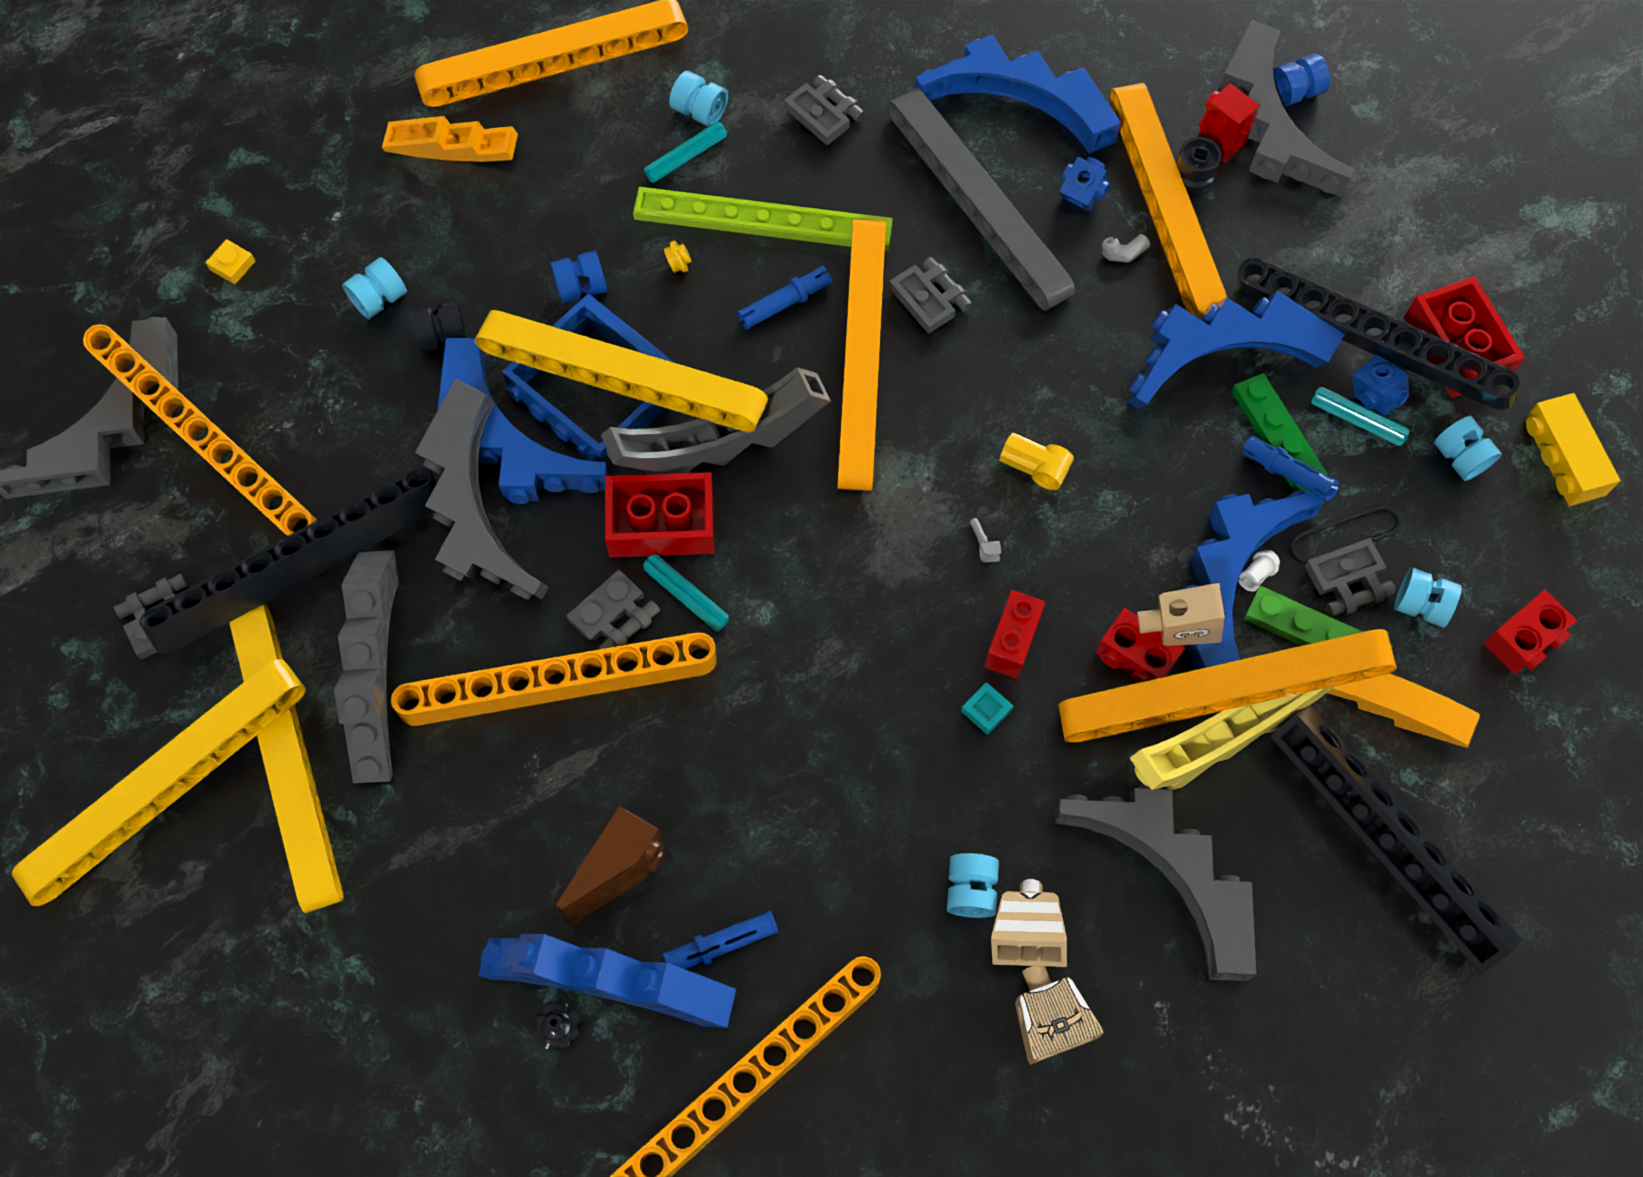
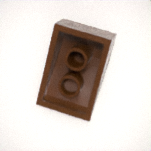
(613, 866)

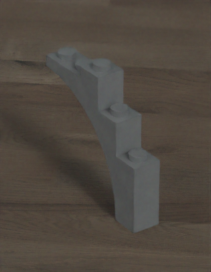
(1282, 145)
(686, 445)
(453, 452)
(363, 650)
(1219, 906)

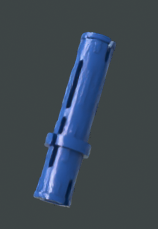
(786, 296)
(1278, 461)
(721, 942)

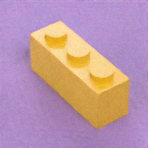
(1571, 449)

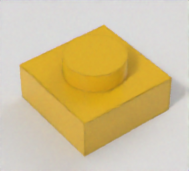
(230, 261)

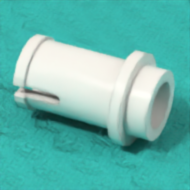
(1264, 564)

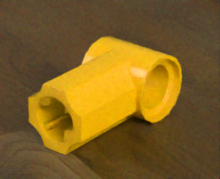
(1045, 464)

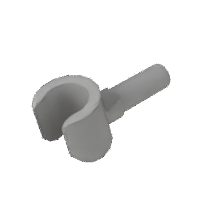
(989, 550)

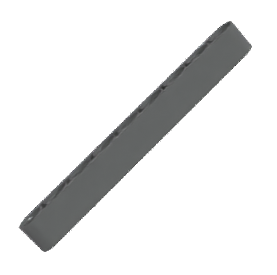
(981, 199)

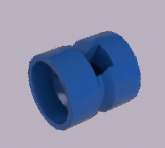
(1302, 78)
(567, 272)

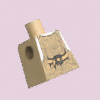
(1053, 1016)

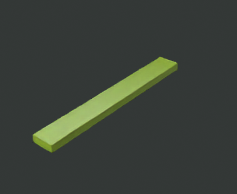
(750, 216)

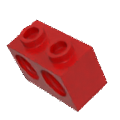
(1228, 120)
(1529, 631)
(1014, 634)
(1143, 646)

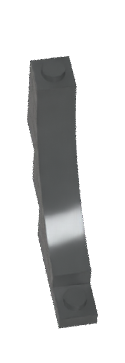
(82, 452)

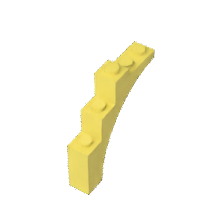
(1214, 740)

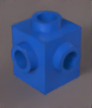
(1084, 194)
(1381, 385)

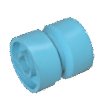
(694, 97)
(374, 288)
(1467, 448)
(1417, 589)
(969, 872)

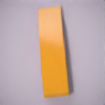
(451, 142)
(1412, 707)

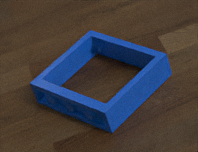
(584, 314)

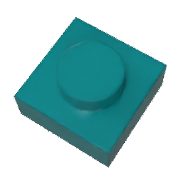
(987, 708)

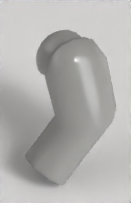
(1124, 253)

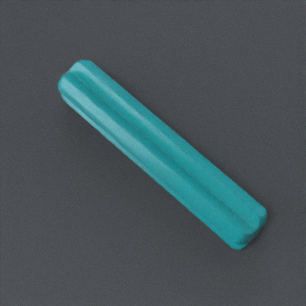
(685, 152)
(1360, 416)
(686, 592)

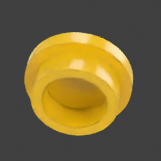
(677, 257)

